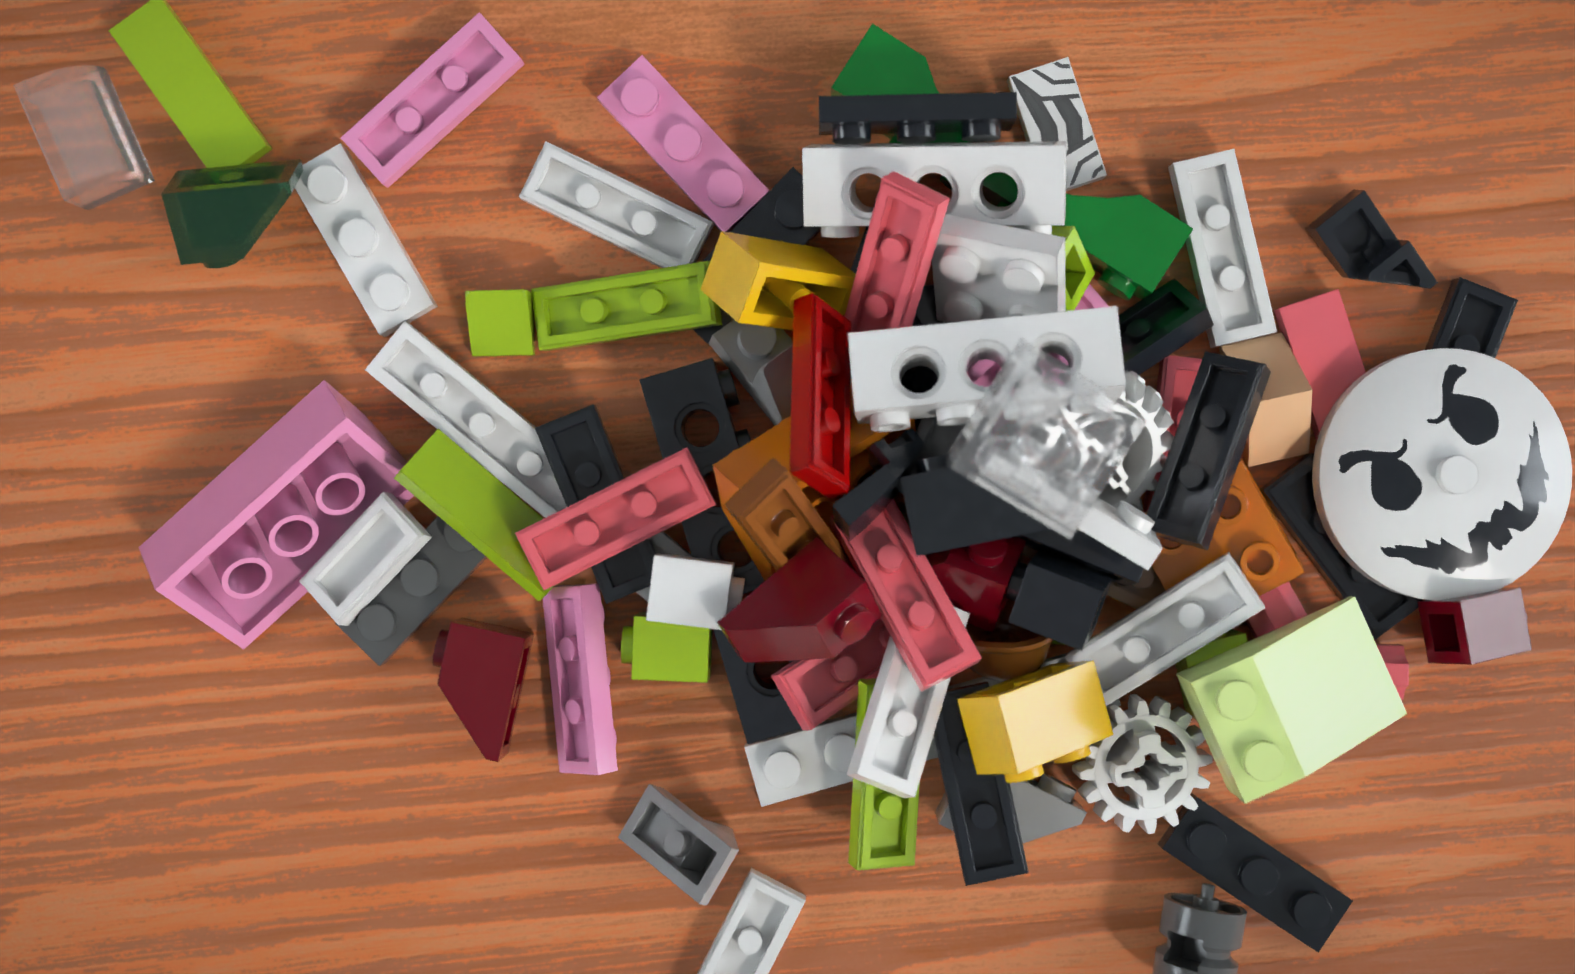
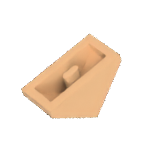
(1284, 412)

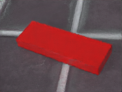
(820, 397)

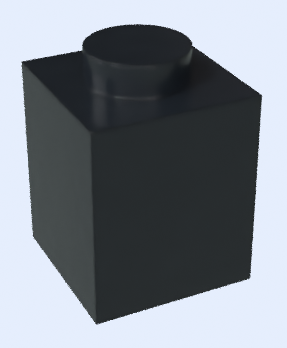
(1058, 597)

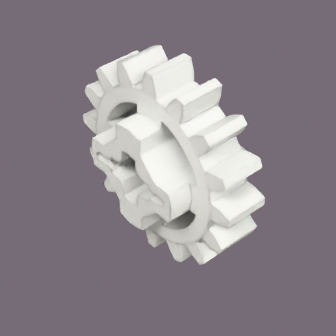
(1162, 781)

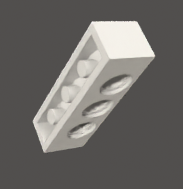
(1036, 167)
(881, 357)

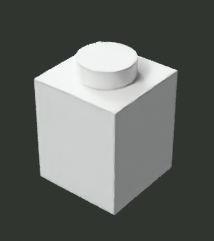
(692, 590)

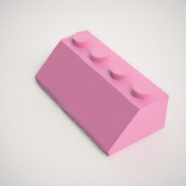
(272, 515)

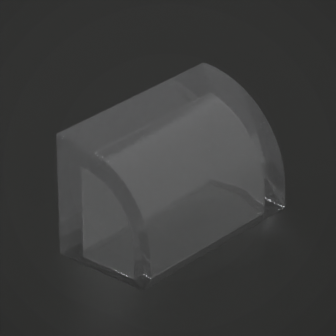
(84, 134)

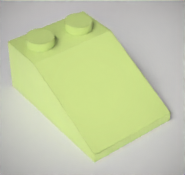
(1292, 699)

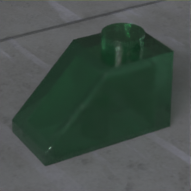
(225, 209)

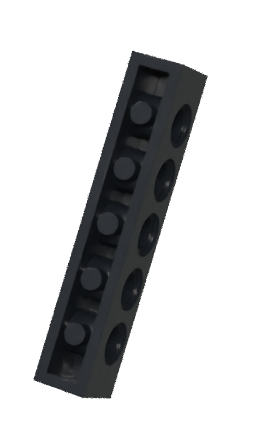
(670, 402)

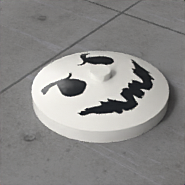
(1442, 474)

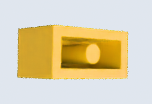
(762, 277)
(1035, 720)

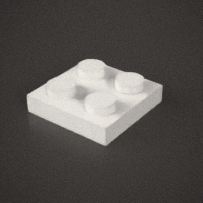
(996, 271)

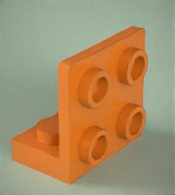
(1245, 531)

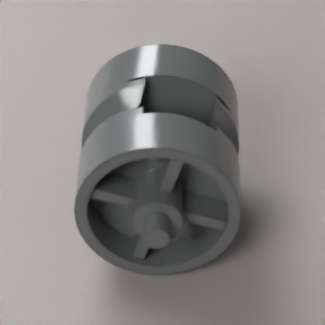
(1199, 934)

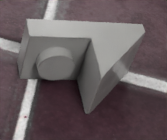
(760, 362)
(680, 843)

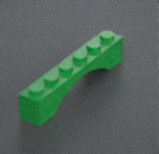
(1123, 236)

